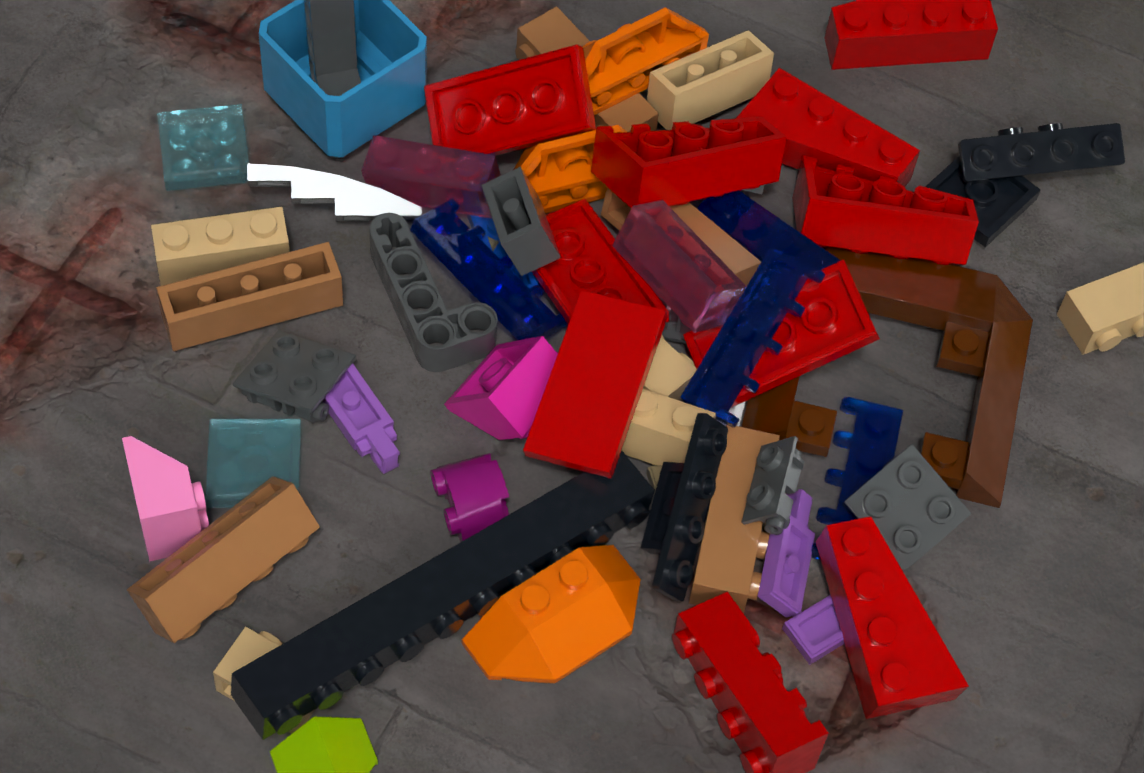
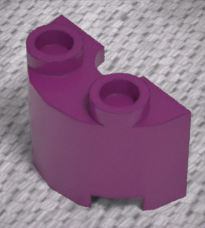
(474, 494)

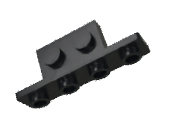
(1041, 152)
(682, 506)

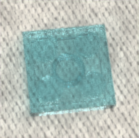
(203, 147)
(247, 455)

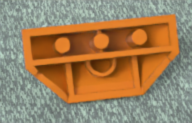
(623, 60)
(563, 170)
(557, 618)

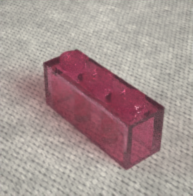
(430, 173)
(678, 266)

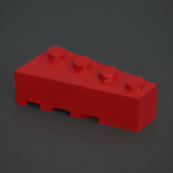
(909, 32)
(829, 131)
(687, 160)
(882, 215)
(885, 629)
(747, 689)

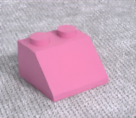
(166, 500)

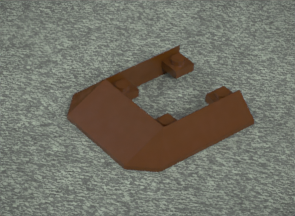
(982, 336)

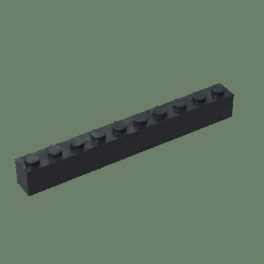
(435, 598)

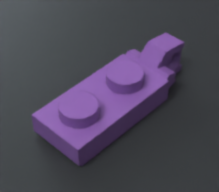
(363, 419)
(789, 560)

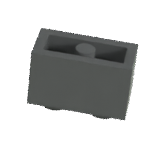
(520, 221)

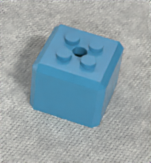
(389, 65)

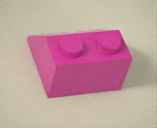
(506, 388)

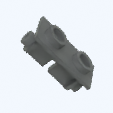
(775, 473)

